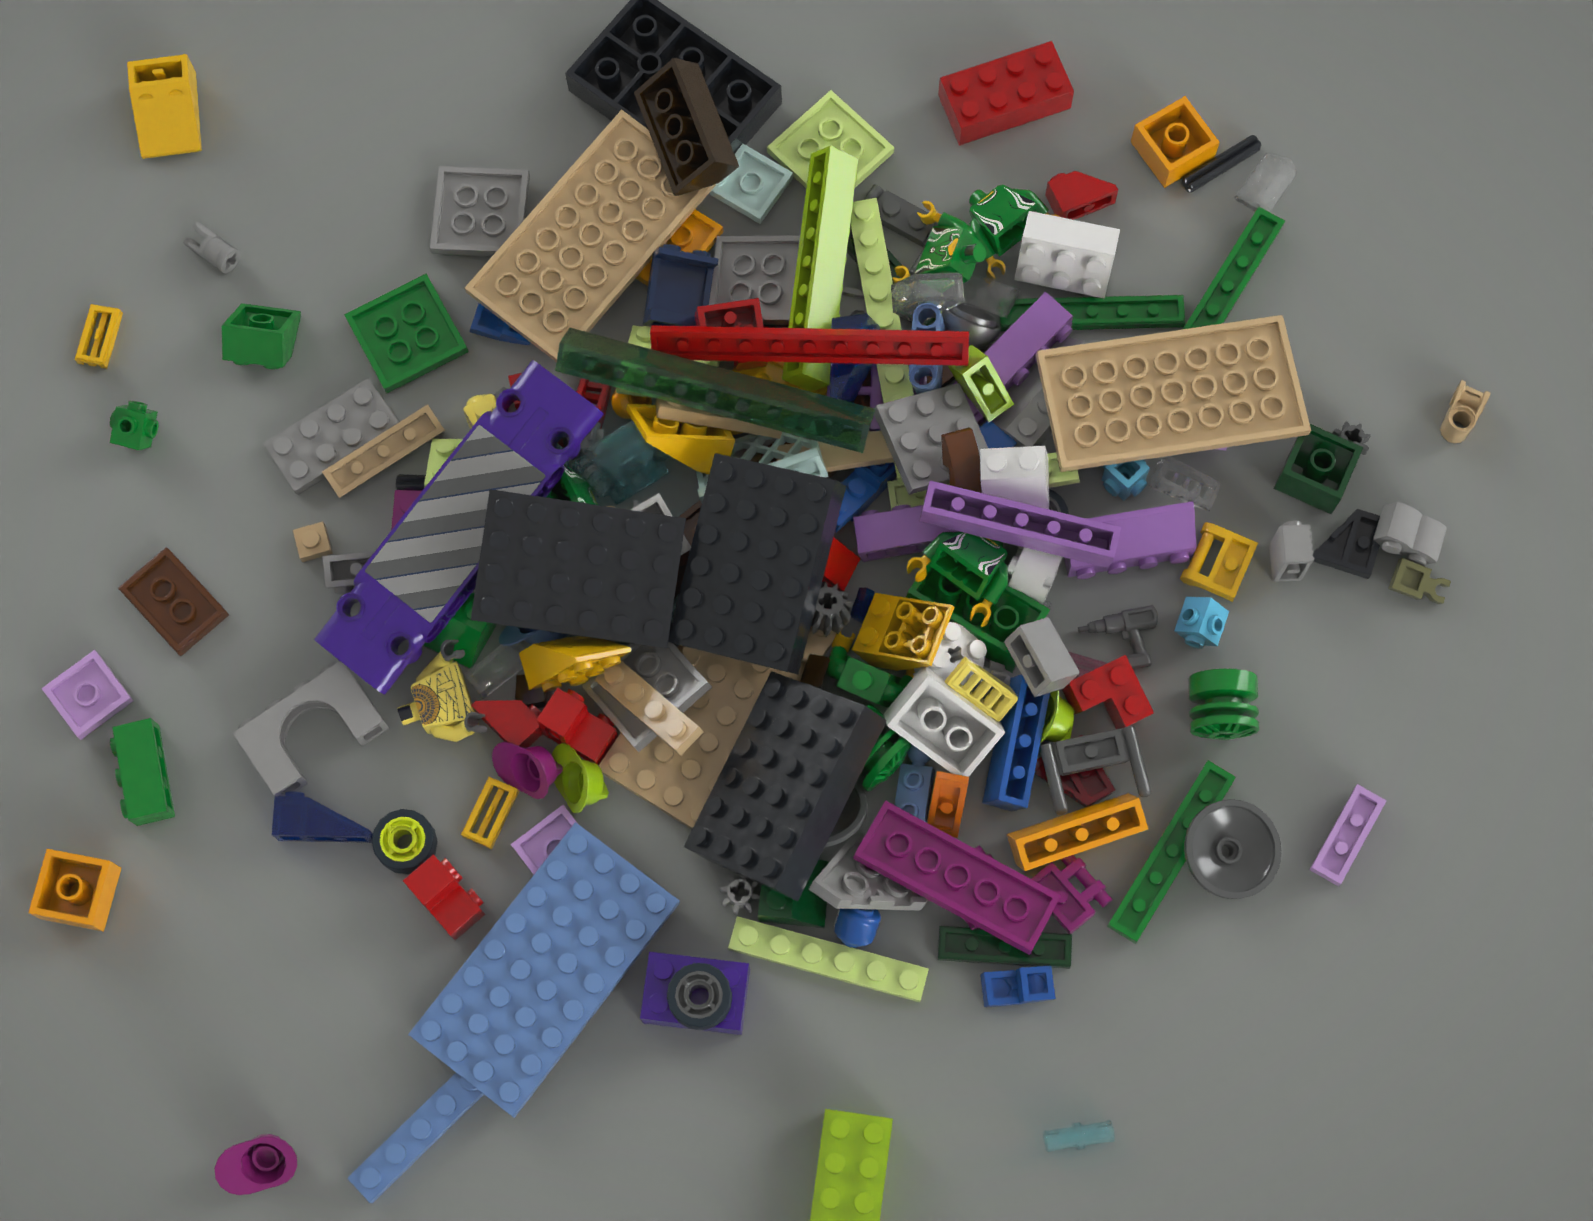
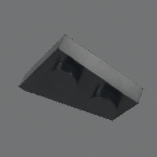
(1351, 545)

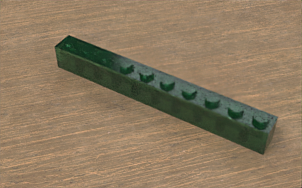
(715, 390)

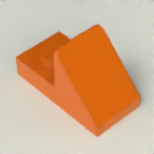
(948, 802)

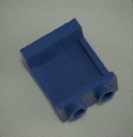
(678, 286)

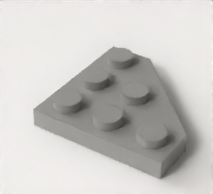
(855, 886)

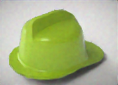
(1058, 719)
(580, 780)

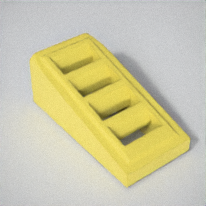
(999, 699)

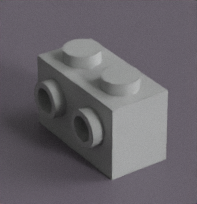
(342, 569)
(1041, 657)

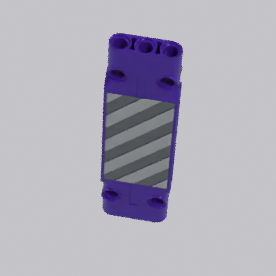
(434, 550)

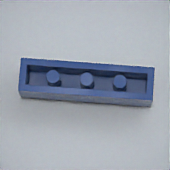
(1017, 750)

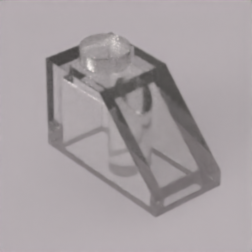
(941, 289)

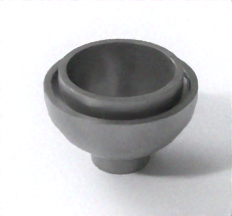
(980, 324)

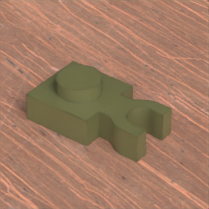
(1415, 581)

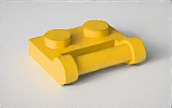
(1229, 565)

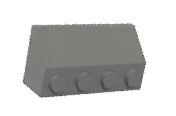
(1028, 417)

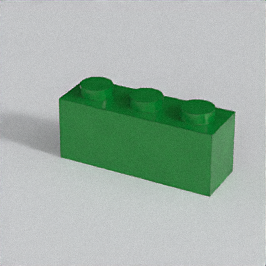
(142, 772)

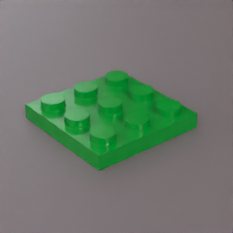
(406, 333)

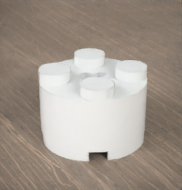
(1033, 572)
(954, 646)

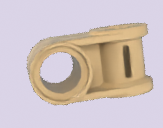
(1465, 408)

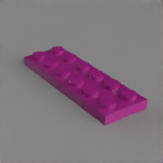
(957, 877)

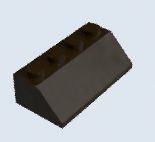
(685, 127)

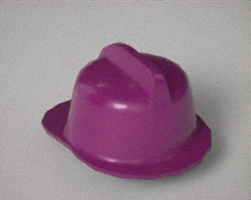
(526, 769)
(255, 1165)

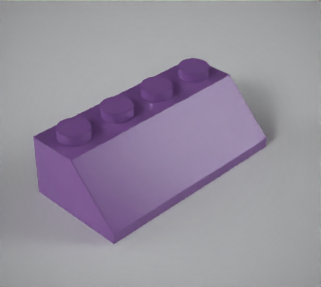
(1145, 539)

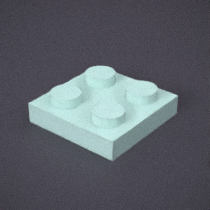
(753, 185)

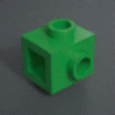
(133, 425)

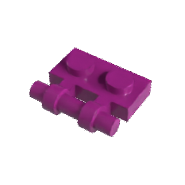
(1072, 908)

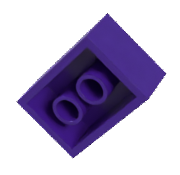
(661, 970)

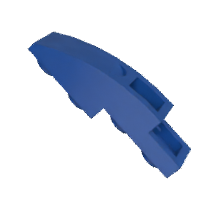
(862, 489)

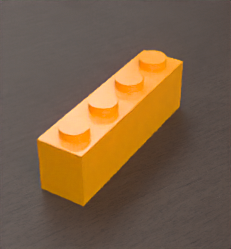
(1077, 831)

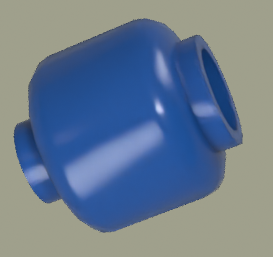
(857, 926)

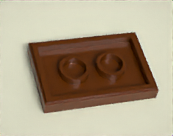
(173, 601)

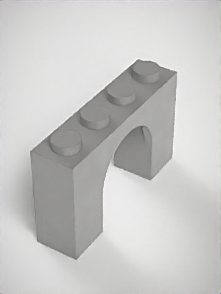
(266, 735)

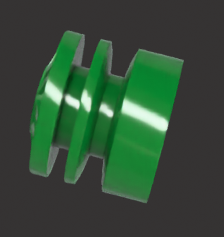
(1223, 703)
(884, 757)

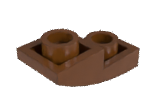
(962, 458)

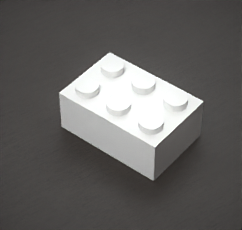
(1066, 254)
(943, 723)

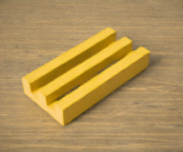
(93, 360)
(501, 818)

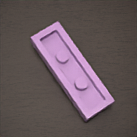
(1347, 835)

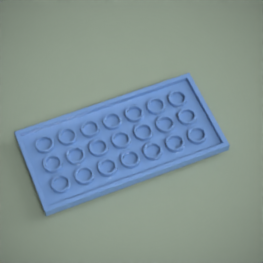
(544, 969)

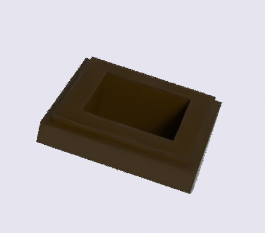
(815, 670)
(528, 697)

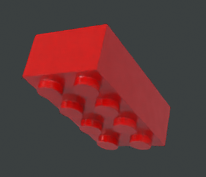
(1005, 93)

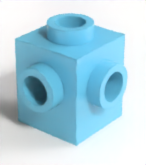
(1117, 484)
(1201, 621)

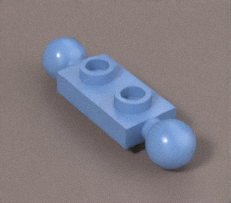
(915, 785)

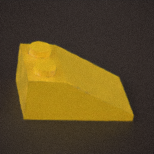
(683, 441)

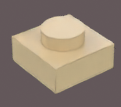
(312, 541)

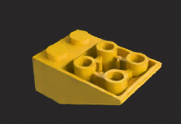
(165, 105)
(902, 632)
(569, 661)

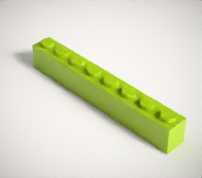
(821, 255)

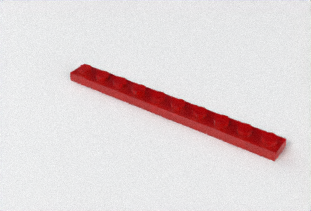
(813, 345)

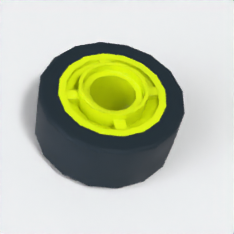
(392, 828)

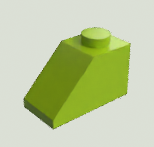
(982, 384)

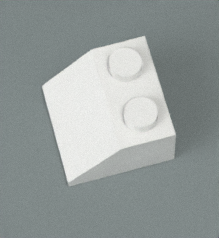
(1016, 474)

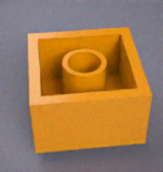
(1174, 141)
(75, 890)

